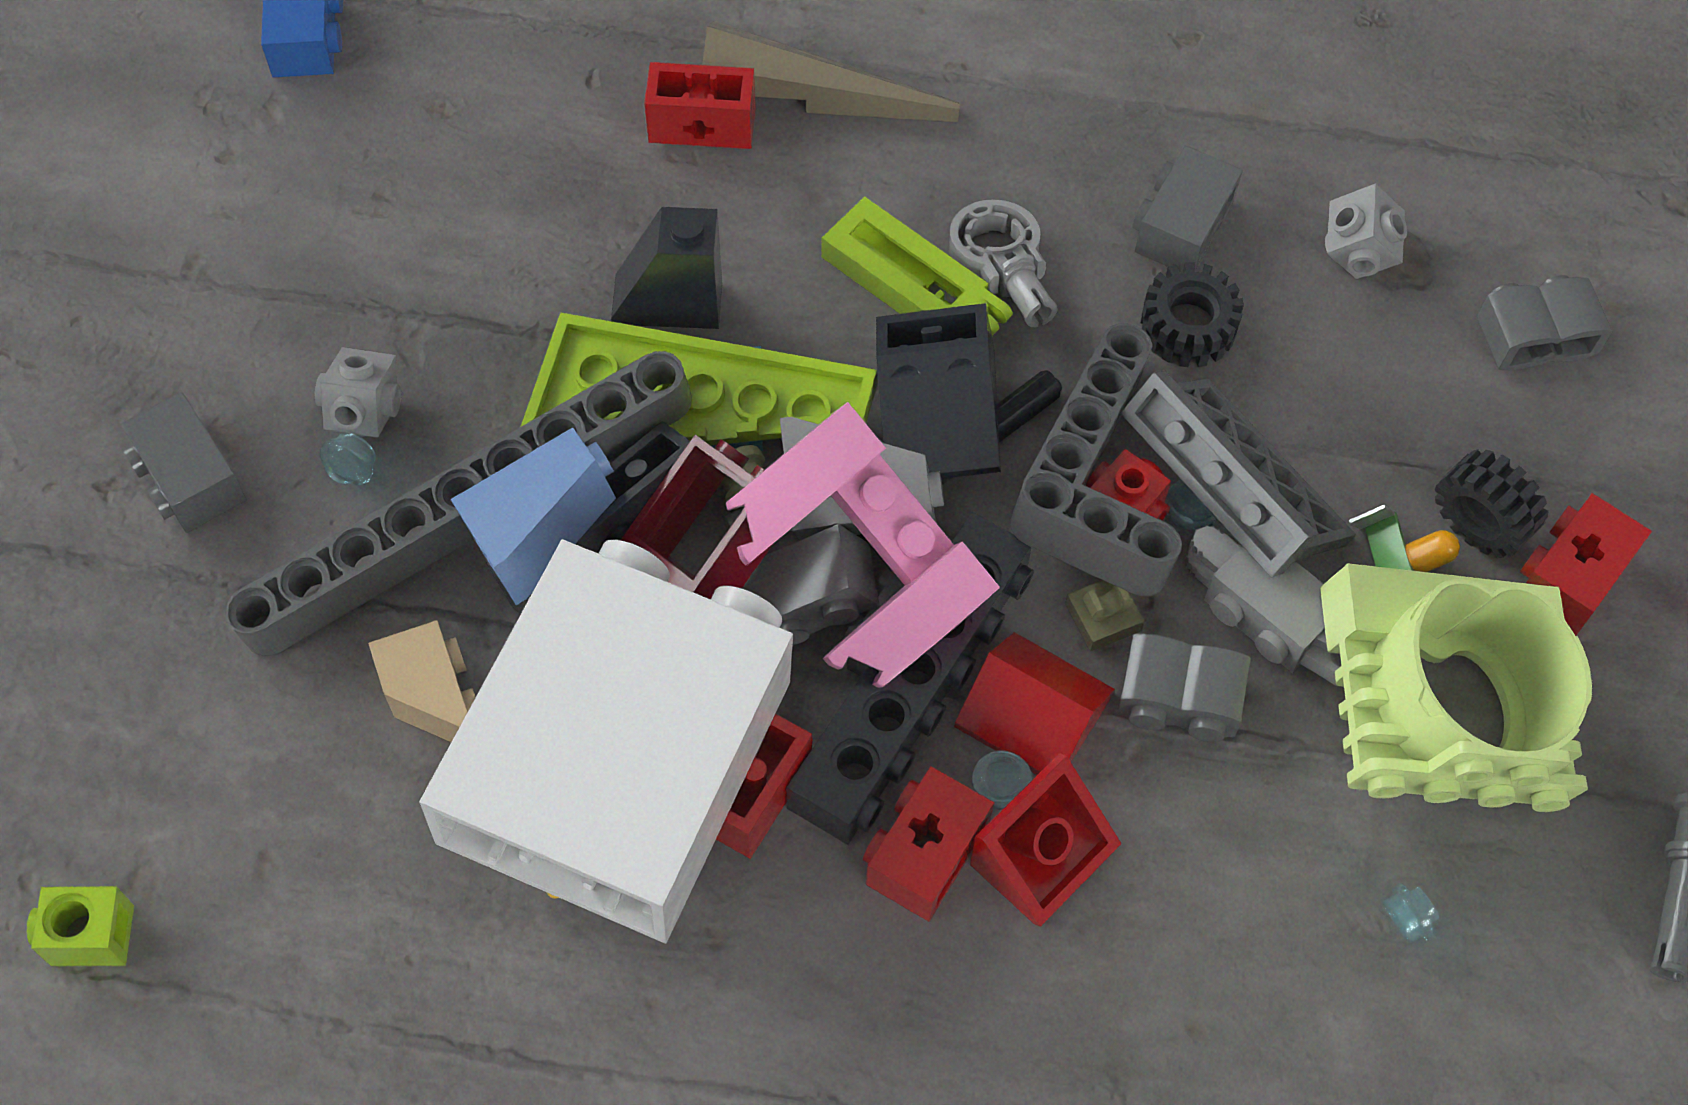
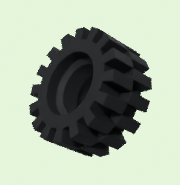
(1198, 290)
(1491, 503)

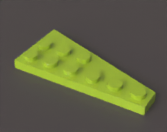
(733, 387)

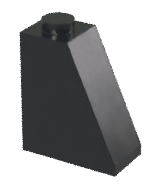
(672, 273)

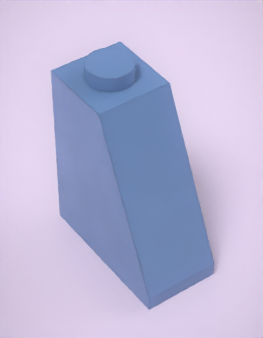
(533, 506)

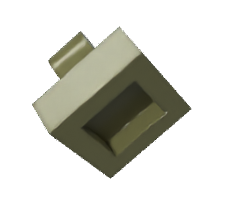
(1104, 613)

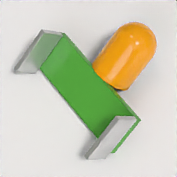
(1390, 548)

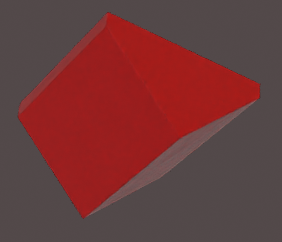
(1032, 703)
(1044, 842)

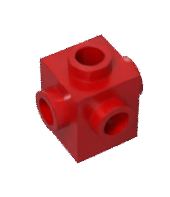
(1134, 483)

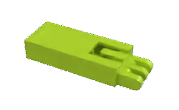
(903, 265)

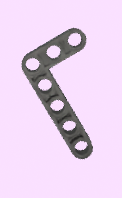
(1074, 521)

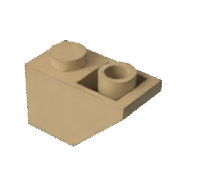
(421, 679)

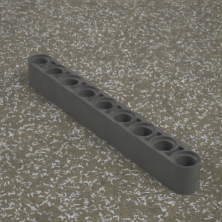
(430, 506)

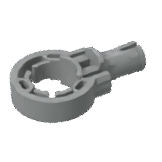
(1011, 267)

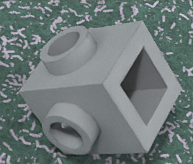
(1366, 231)
(359, 392)

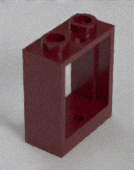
(678, 504)

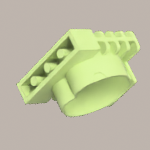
(1399, 730)

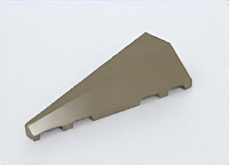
(822, 82)

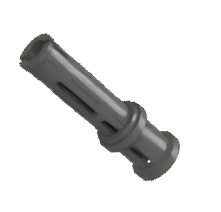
(1671, 950)

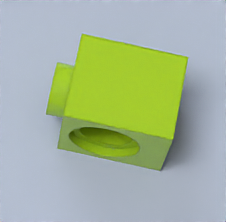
(99, 944)

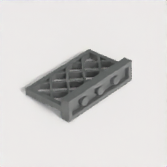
(1235, 472)

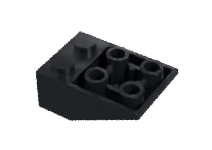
(940, 388)

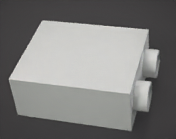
(612, 735)

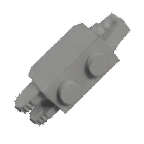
(1275, 612)

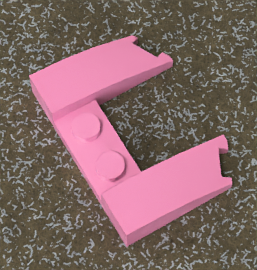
(939, 578)

